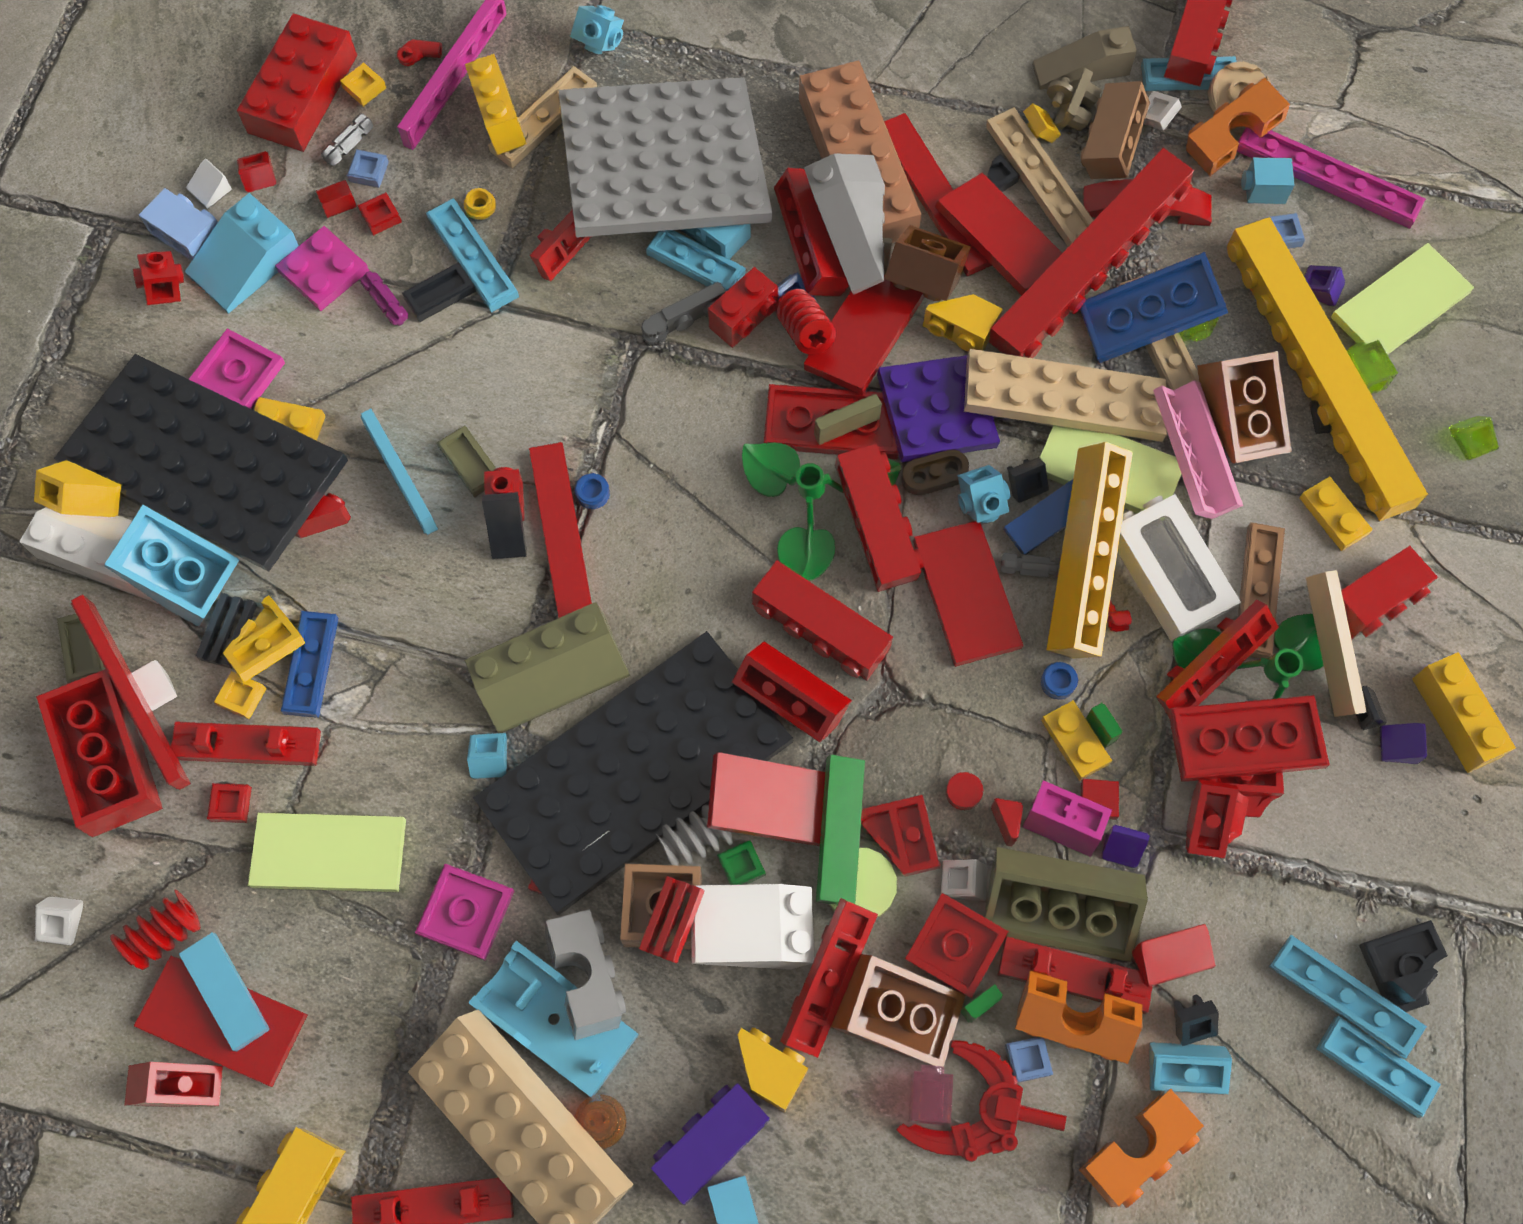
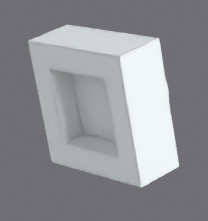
(1161, 110)

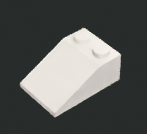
(754, 926)

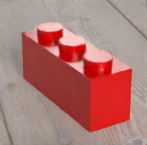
(1385, 591)
(791, 691)

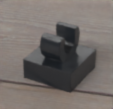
(1028, 479)
(1196, 1021)

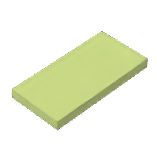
(1403, 300)
(1150, 472)
(327, 852)

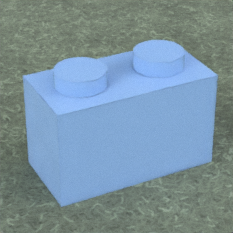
(178, 222)

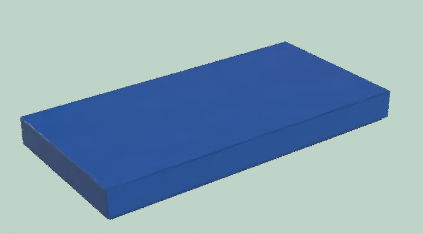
(1153, 307)

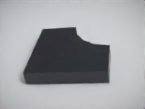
(1403, 954)

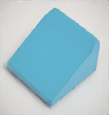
(487, 755)

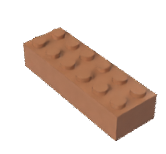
(848, 121)

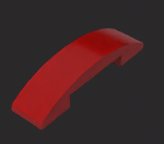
(1192, 210)

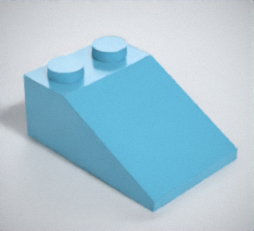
(241, 253)
(171, 565)

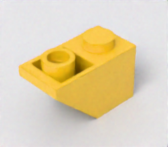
(963, 321)
(76, 491)
(770, 1072)

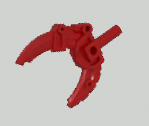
(998, 1110)

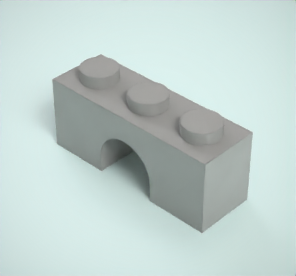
(577, 942)

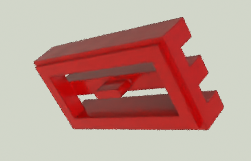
(659, 913)

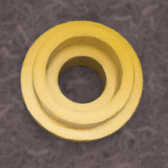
(476, 197)

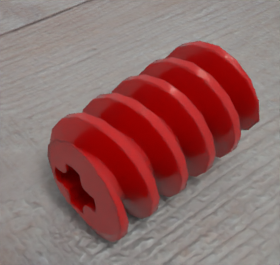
(805, 322)
(157, 932)

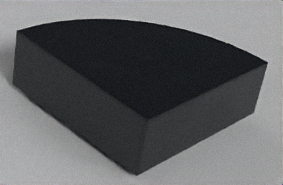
(1002, 173)

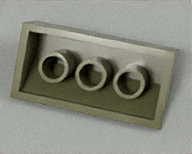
(547, 667)
(1066, 903)

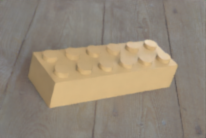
(518, 1125)

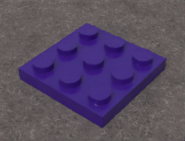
(928, 409)

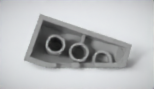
(851, 205)

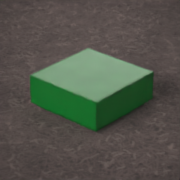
(1104, 725)
(741, 864)
(982, 1004)

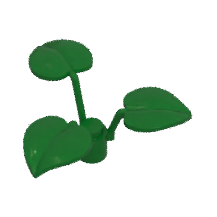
(769, 471)
(1294, 638)

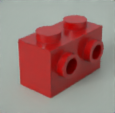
(743, 307)

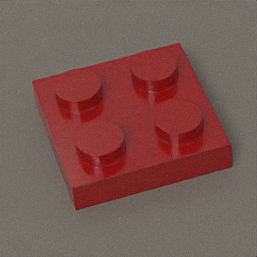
(956, 945)

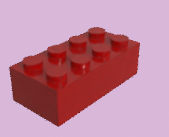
(297, 82)
(98, 754)

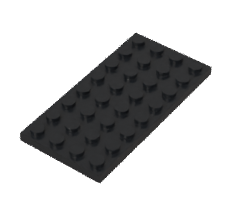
(204, 461)
(628, 772)

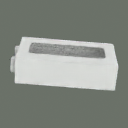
(1174, 567)

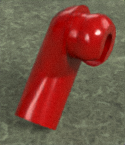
(416, 50)

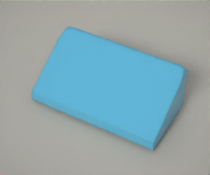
(1189, 1068)

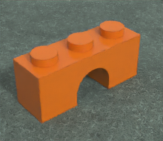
(1257, 108)
(1105, 1031)
(1168, 1128)

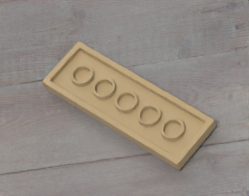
(1063, 395)

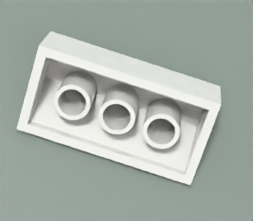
(79, 544)

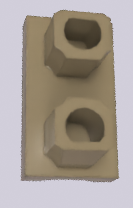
(1071, 97)

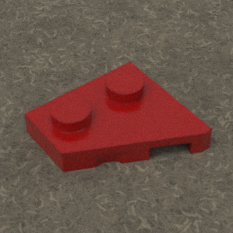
(903, 834)

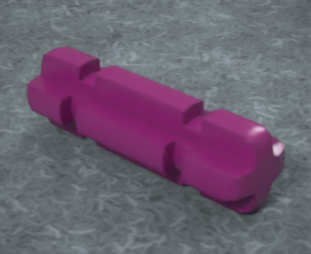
(384, 298)

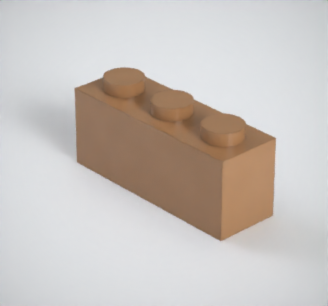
(1115, 130)

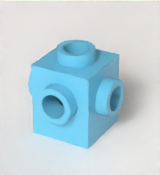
(597, 28)
(983, 494)

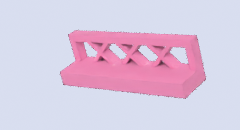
(1198, 450)

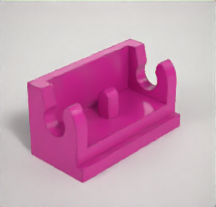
(1067, 818)

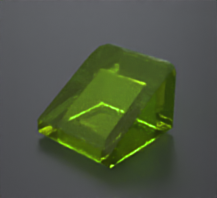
(1475, 436)

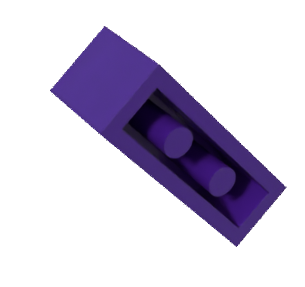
(709, 1142)

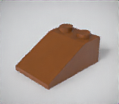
(1247, 405)
(899, 1011)

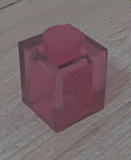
(931, 1096)

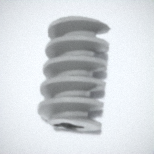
(691, 838)

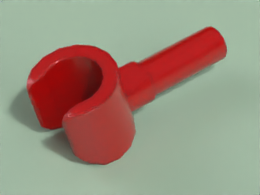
(1118, 620)

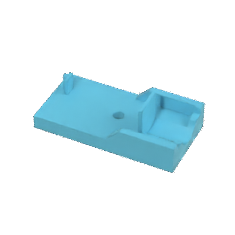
(521, 1003)

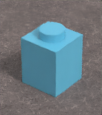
(1268, 180)

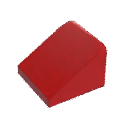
(256, 171)
(336, 198)
(1008, 817)

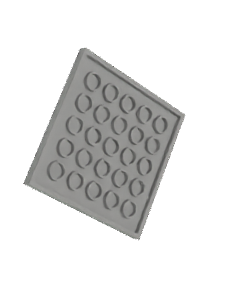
(663, 157)

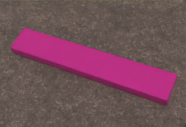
(450, 72)
(1336, 177)

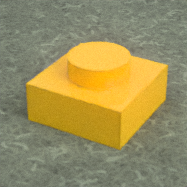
(363, 84)
(1041, 123)
(239, 696)

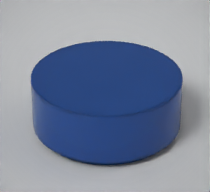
(592, 491)
(1059, 680)

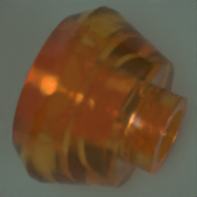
(607, 1132)

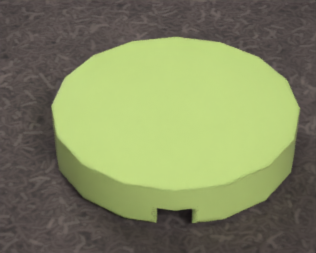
(875, 882)

